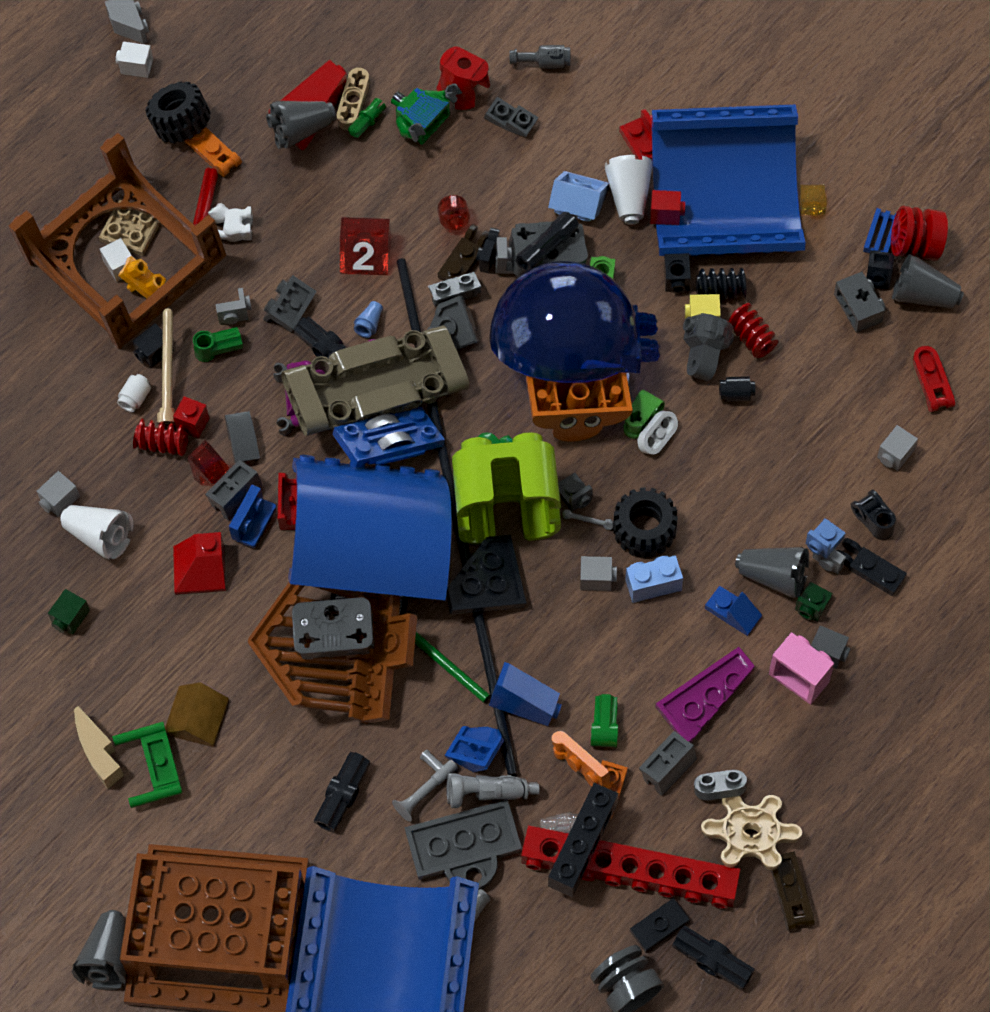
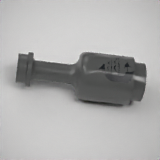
(547, 56)

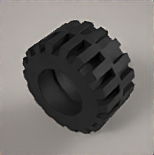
(178, 112)
(648, 504)

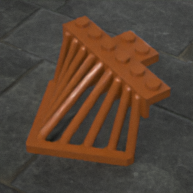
(371, 672)

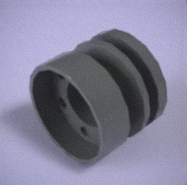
(624, 977)

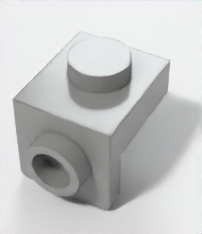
(234, 311)
(833, 562)

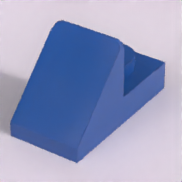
(734, 610)

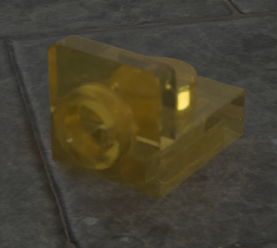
(813, 199)

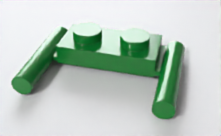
(159, 762)

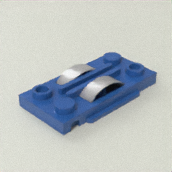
(388, 437)

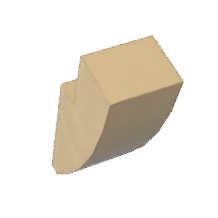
(97, 749)

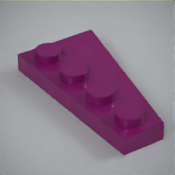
(699, 699)

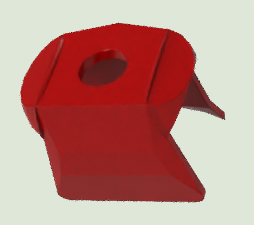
(466, 71)

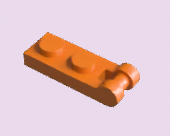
(214, 151)
(580, 760)

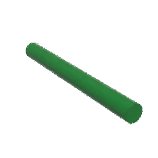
(451, 668)

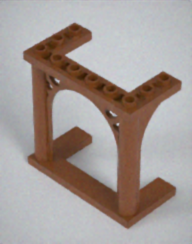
(123, 175)

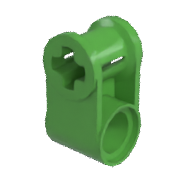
(644, 409)

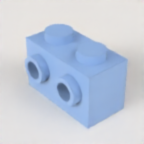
(653, 578)

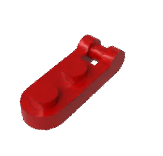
(932, 378)

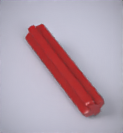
(206, 194)

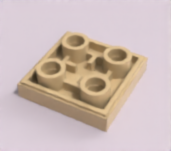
(132, 227)

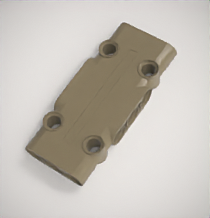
(375, 379)

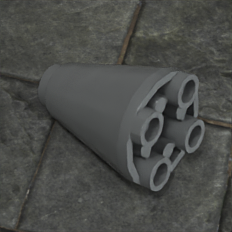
(298, 120)

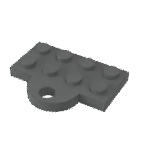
(464, 843)

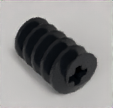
(721, 282)

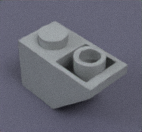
(126, 19)

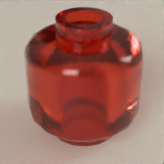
(453, 212)

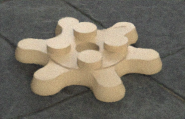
(760, 818)

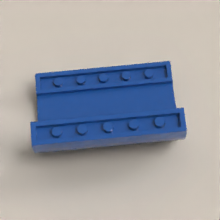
(733, 176)
(371, 529)
(381, 946)

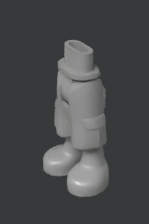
(488, 788)

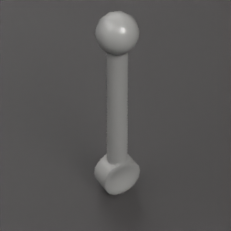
(607, 524)

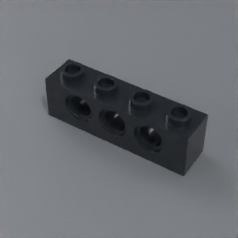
(583, 840)

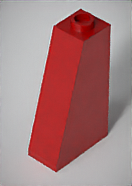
(323, 85)

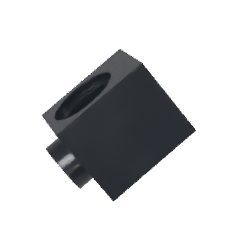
(677, 264)
(149, 346)

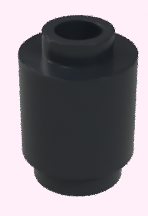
(736, 389)

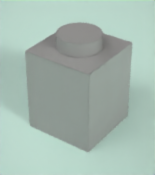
(897, 448)
(57, 494)
(597, 573)

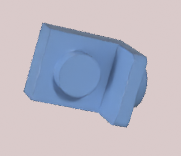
(824, 538)

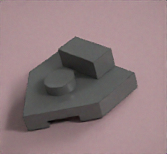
(458, 321)

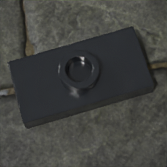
(659, 925)

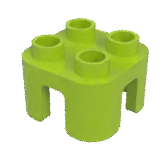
(506, 473)

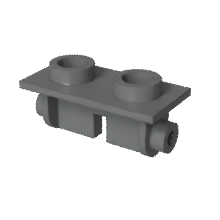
(464, 285)

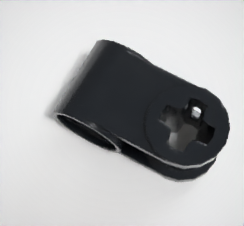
(872, 511)

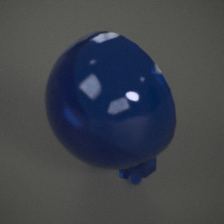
(570, 325)

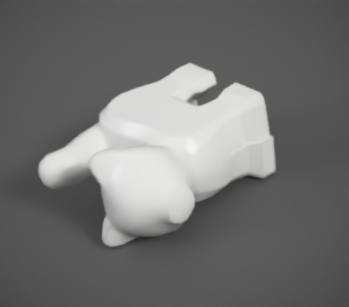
(236, 222)

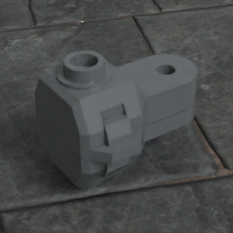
(706, 337)

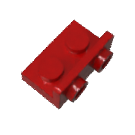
(639, 135)

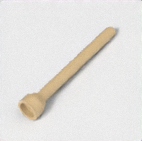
(166, 412)

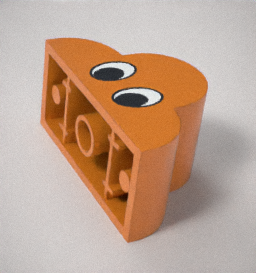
(579, 409)

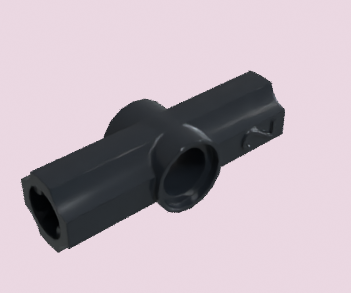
(320, 341)
(342, 791)
(713, 957)

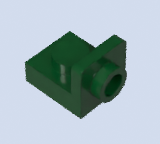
(813, 602)

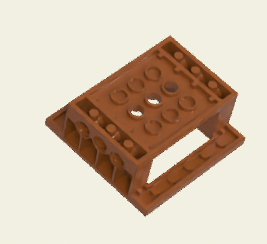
(263, 945)

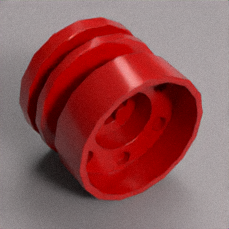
(919, 233)

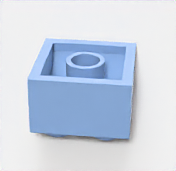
(578, 195)

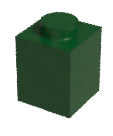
(68, 612)

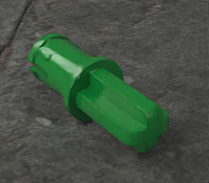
(366, 118)

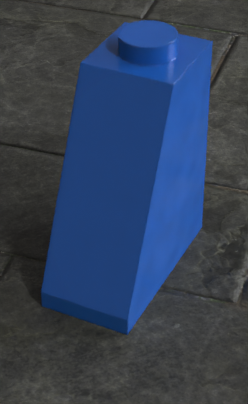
(524, 696)

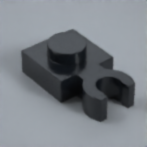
(486, 254)

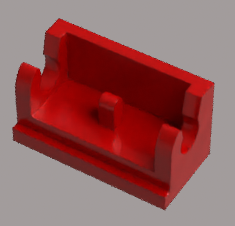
(287, 502)

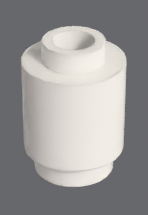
(133, 392)

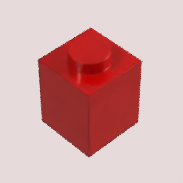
(666, 207)
(192, 416)

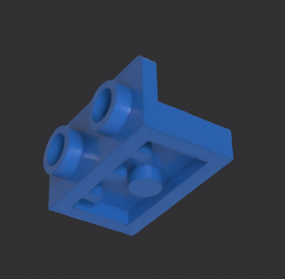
(251, 518)

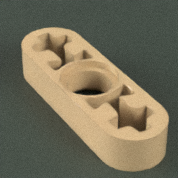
(351, 89)

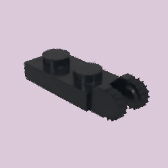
(872, 567)

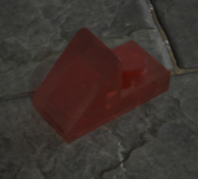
(207, 464)

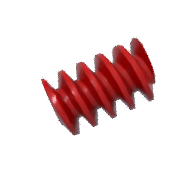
(751, 332)
(160, 438)

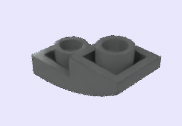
(509, 118)
(242, 437)

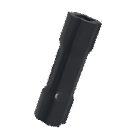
(535, 252)

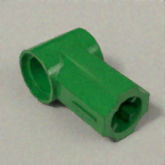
(217, 343)
(604, 729)

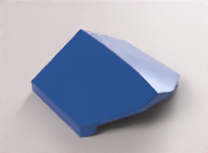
(475, 747)

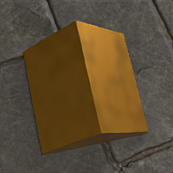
(196, 714)

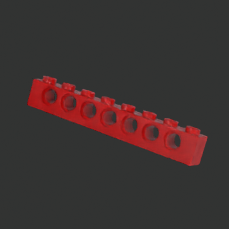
(645, 861)

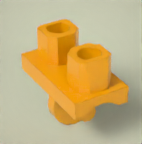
(140, 277)

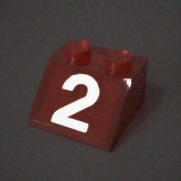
(365, 246)

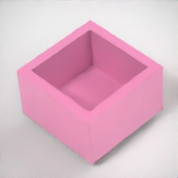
(801, 667)

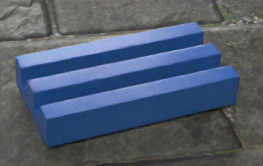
(886, 217)

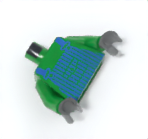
(423, 111)

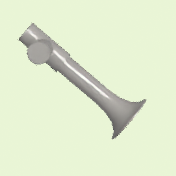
(406, 806)

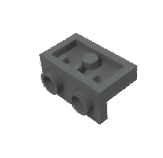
(289, 303)

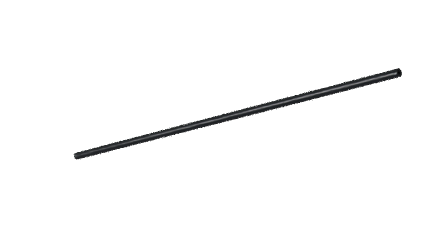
(463, 547)

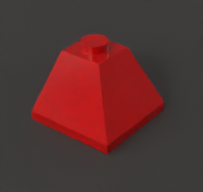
(199, 564)

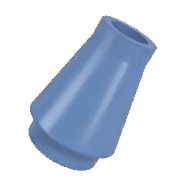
(368, 320)

